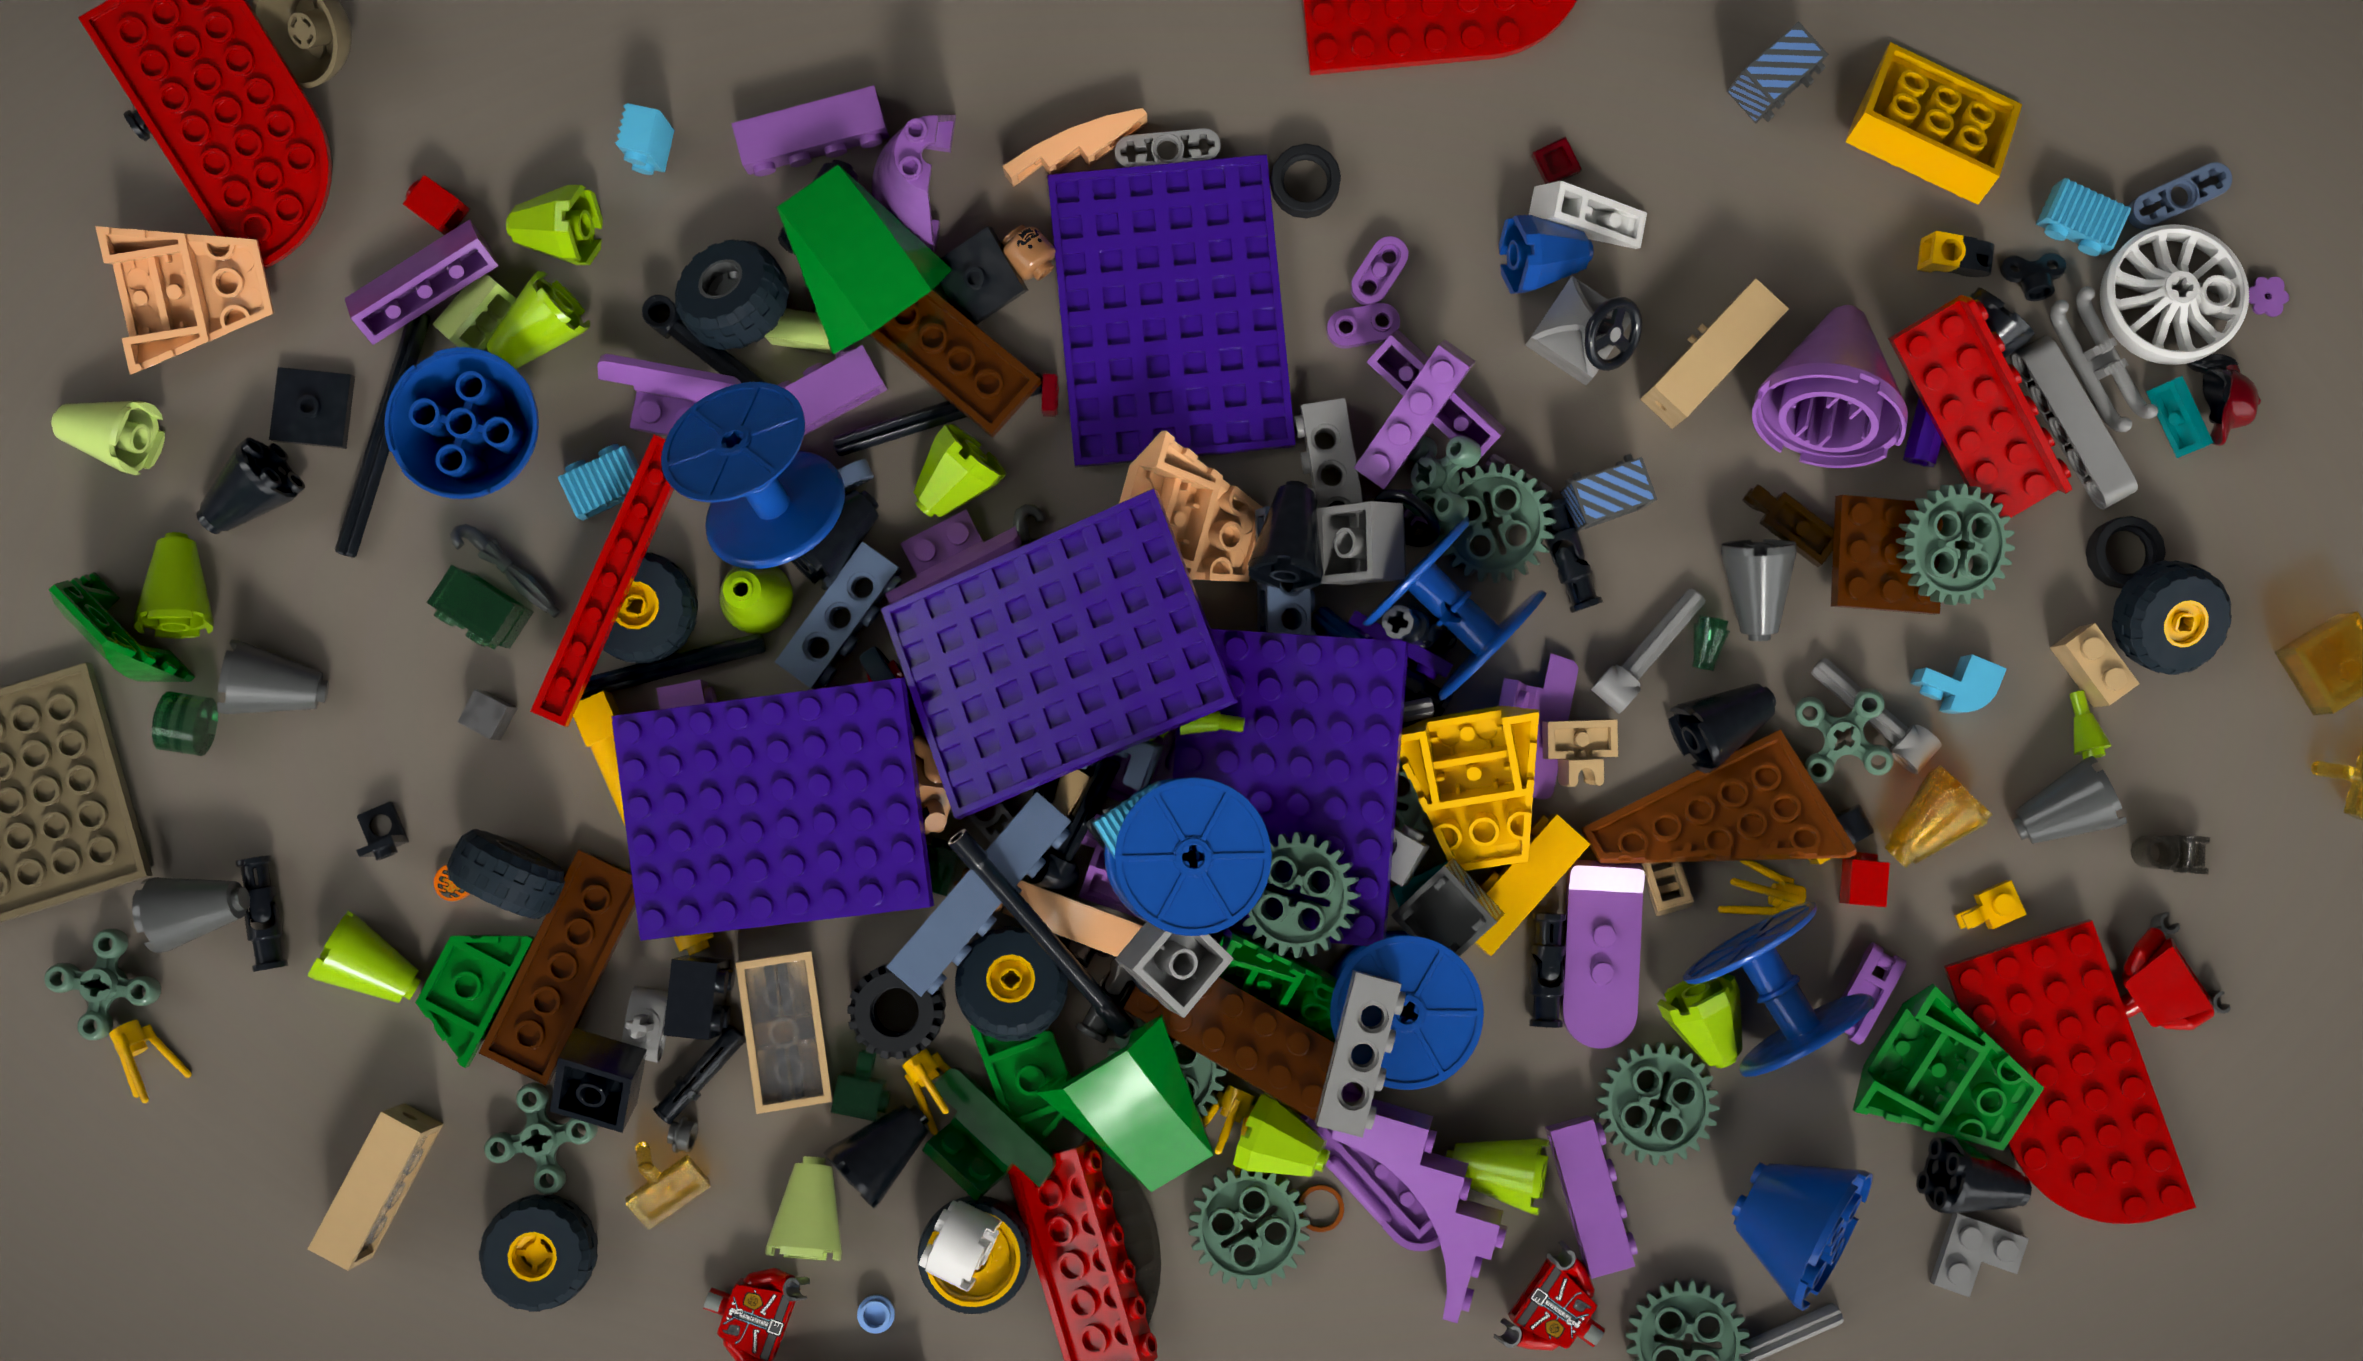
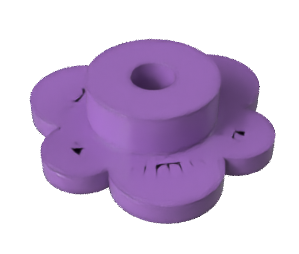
(2276, 297)

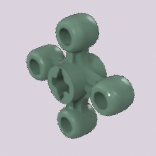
(1440, 476)
(1858, 746)
(97, 995)
(542, 1152)

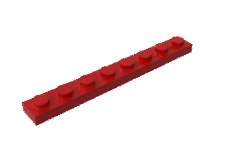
(605, 590)

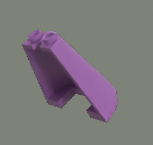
(903, 176)

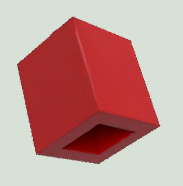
(435, 205)
(1864, 881)

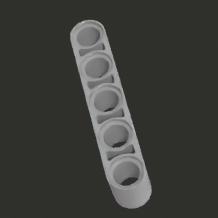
(2074, 422)

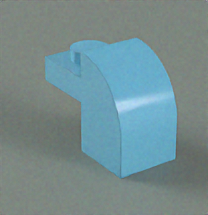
(1968, 690)

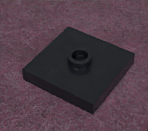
(981, 277)
(312, 407)

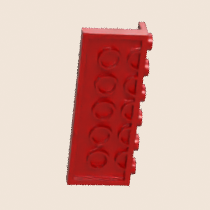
(1980, 406)
(1084, 1260)

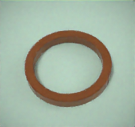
(1341, 1207)

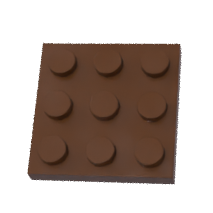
(1865, 557)

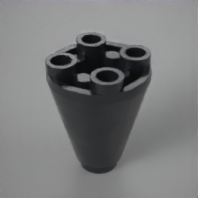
(249, 486)
(1969, 1180)

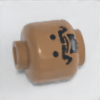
(1029, 252)

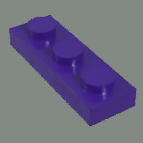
(1428, 663)

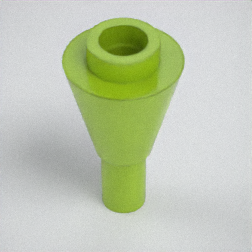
(1214, 722)
(2088, 735)

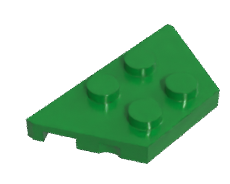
(470, 988)
(1017, 1073)

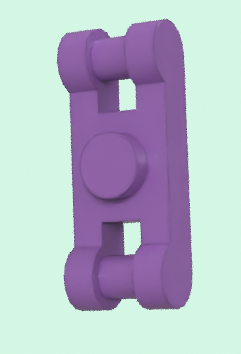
(1879, 989)

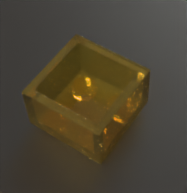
(2327, 663)

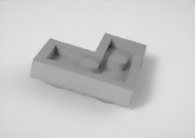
(1969, 1244)

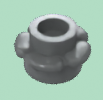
(682, 1135)

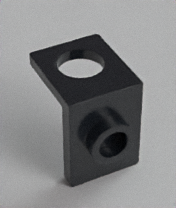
(381, 846)

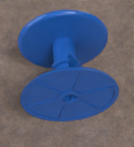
(746, 461)
(1457, 611)
(1225, 864)
(1441, 1015)
(1800, 1026)

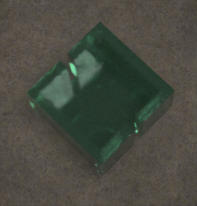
(480, 607)

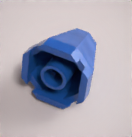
(1541, 252)

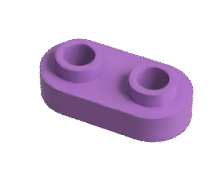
(1378, 272)
(1363, 323)

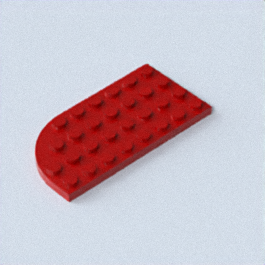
(1423, 32)
(222, 114)
(2097, 1126)

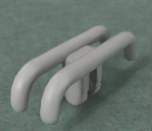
(2099, 362)

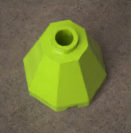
(559, 224)
(955, 472)
(1707, 1018)
(1280, 1142)

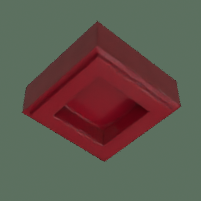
(1556, 161)
(1050, 395)

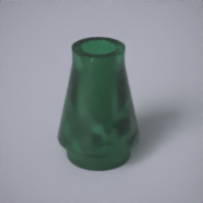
(1708, 641)

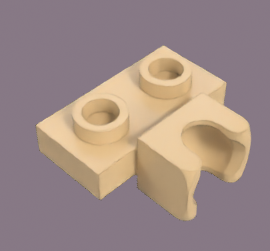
(1580, 747)

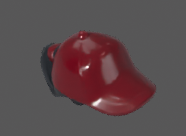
(2229, 394)

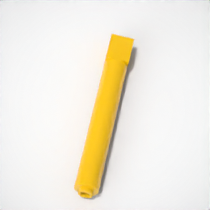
(596, 729)

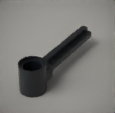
(718, 359)
(1060, 871)

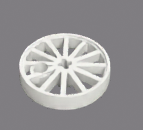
(2159, 292)

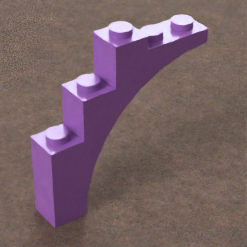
(1464, 1228)

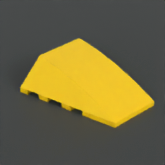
(1476, 781)

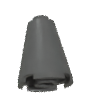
(1759, 583)
(267, 682)
(2070, 806)
(185, 909)

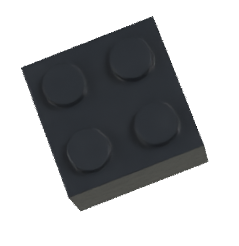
(698, 997)
(598, 1080)

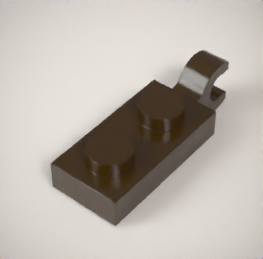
(1793, 522)

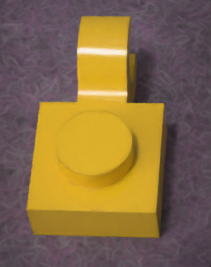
(1994, 907)

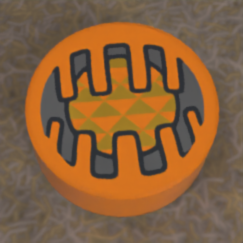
(447, 889)

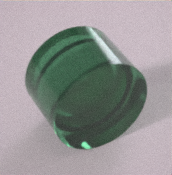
(184, 723)

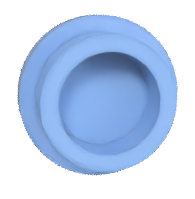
(876, 1314)

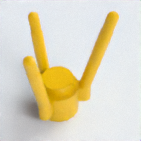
(1780, 894)
(131, 1041)
(921, 1072)
(1234, 1106)

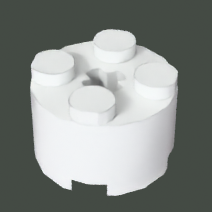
(961, 1245)

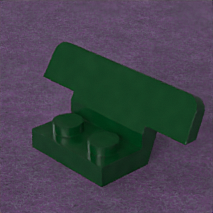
(983, 1139)

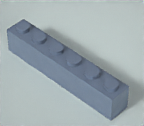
(972, 903)

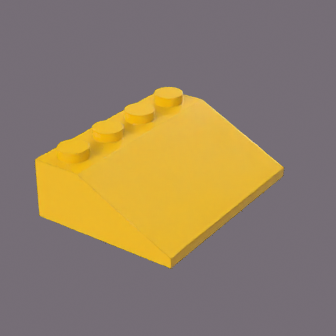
(1935, 124)

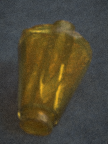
(1935, 818)

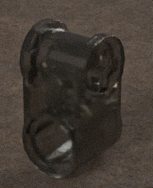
(2176, 853)

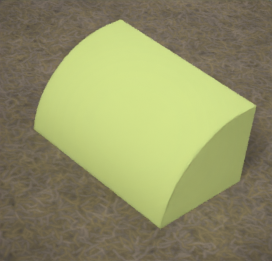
(475, 313)
(799, 331)

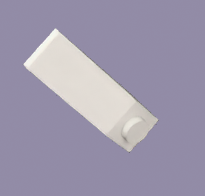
(1589, 212)

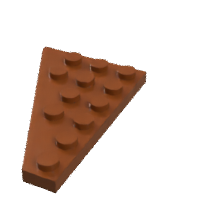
(1746, 809)

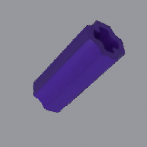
(1923, 439)

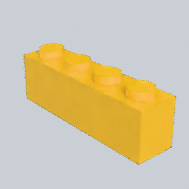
(1524, 884)

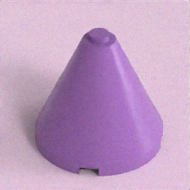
(1833, 397)

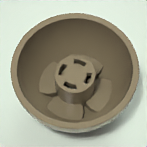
(309, 36)

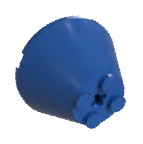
(461, 423)
(1800, 1222)

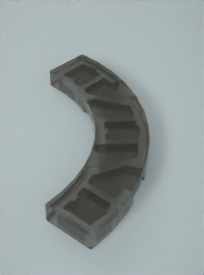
(1139, 1227)

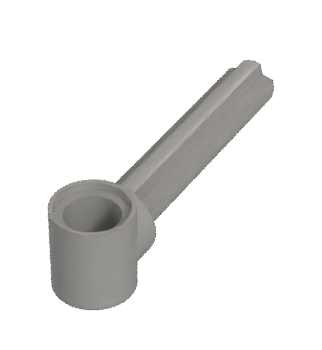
(1621, 683)
(1911, 746)

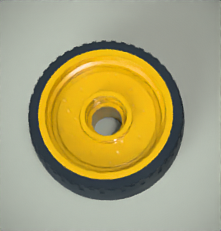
(1003, 1271)

